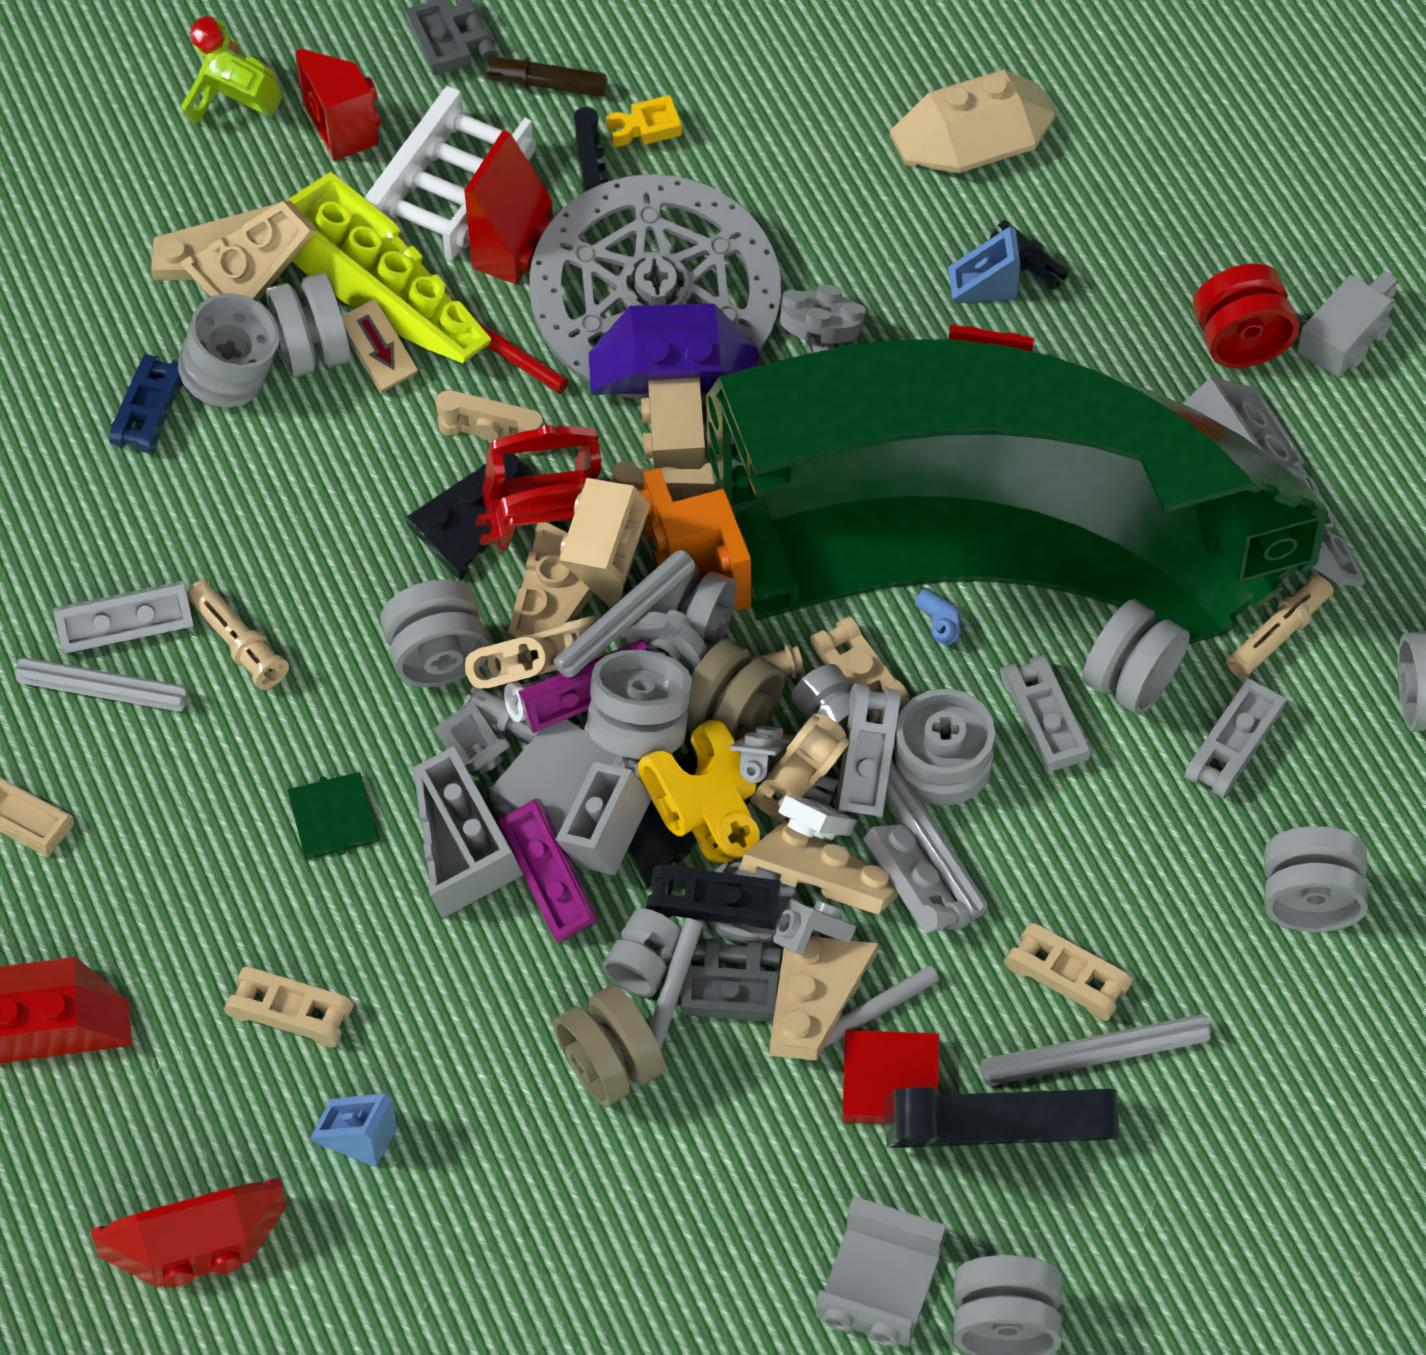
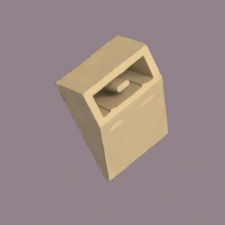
(605, 536)

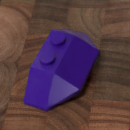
(668, 344)

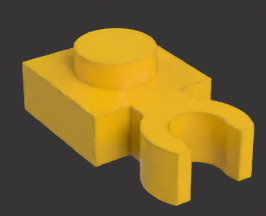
(650, 119)

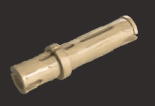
(1291, 615)

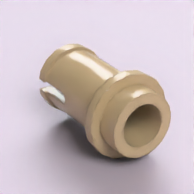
(787, 659)

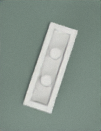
(816, 818)

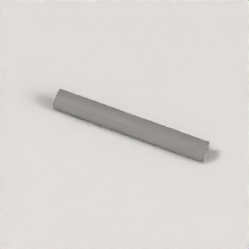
(675, 979)
(884, 1002)

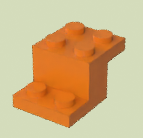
(702, 528)

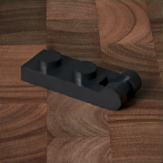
(587, 139)
(715, 896)

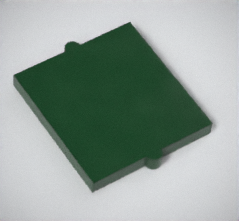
(332, 815)

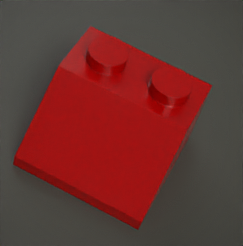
(338, 102)

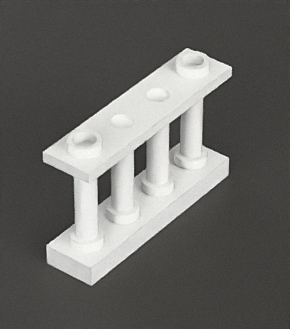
(428, 144)

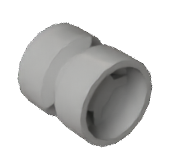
(825, 693)
(643, 953)

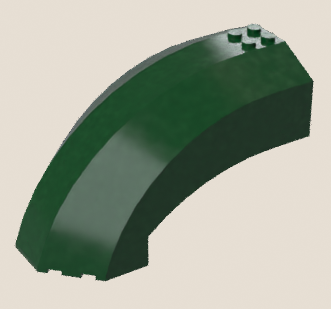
(998, 470)

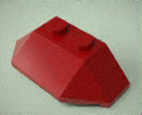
(59, 1011)
(193, 1235)

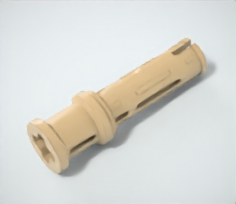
(247, 646)

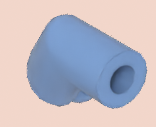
(945, 616)

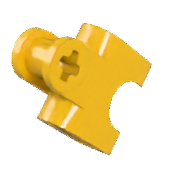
(710, 799)

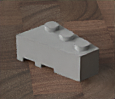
(461, 838)

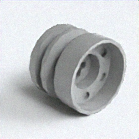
(228, 350)

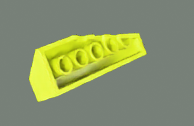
(370, 261)

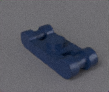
(146, 402)

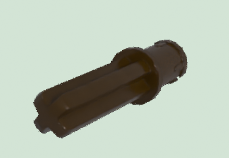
(545, 76)

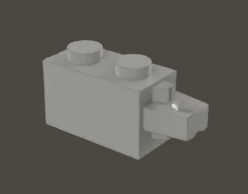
(1348, 323)
(605, 815)

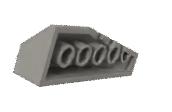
(1249, 415)

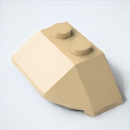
(974, 123)

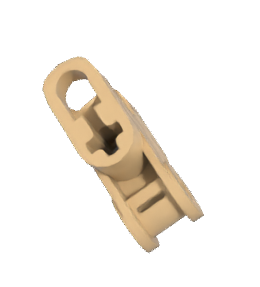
(517, 657)
(802, 764)

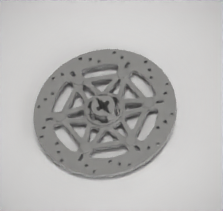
(660, 265)

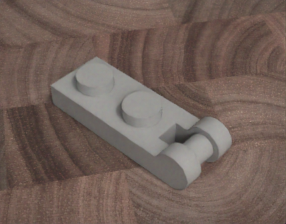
(1046, 714)
(1236, 737)
(869, 753)
(916, 879)

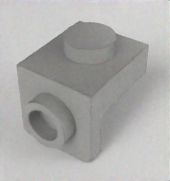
(472, 739)
(800, 920)

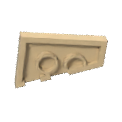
(549, 589)
(814, 993)

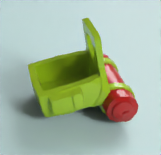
(228, 73)

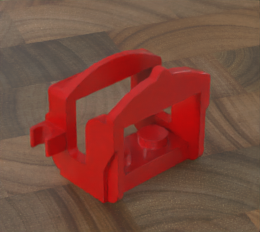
(535, 497)

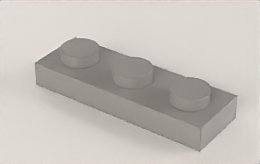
(123, 617)

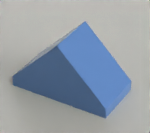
(987, 271)
(357, 1127)

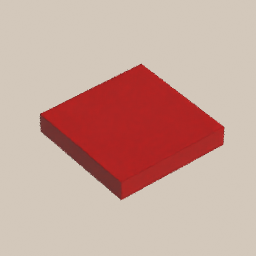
(881, 1063)

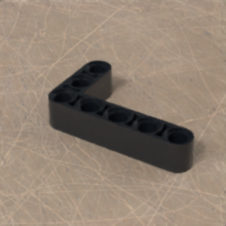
(932, 1120)

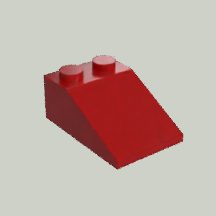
(506, 211)

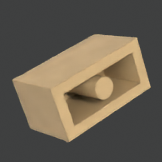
(676, 423)

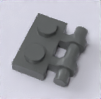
(440, 38)
(730, 991)

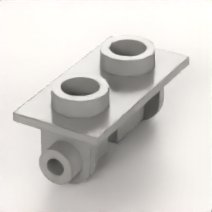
(760, 751)

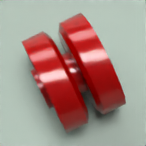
(1245, 315)

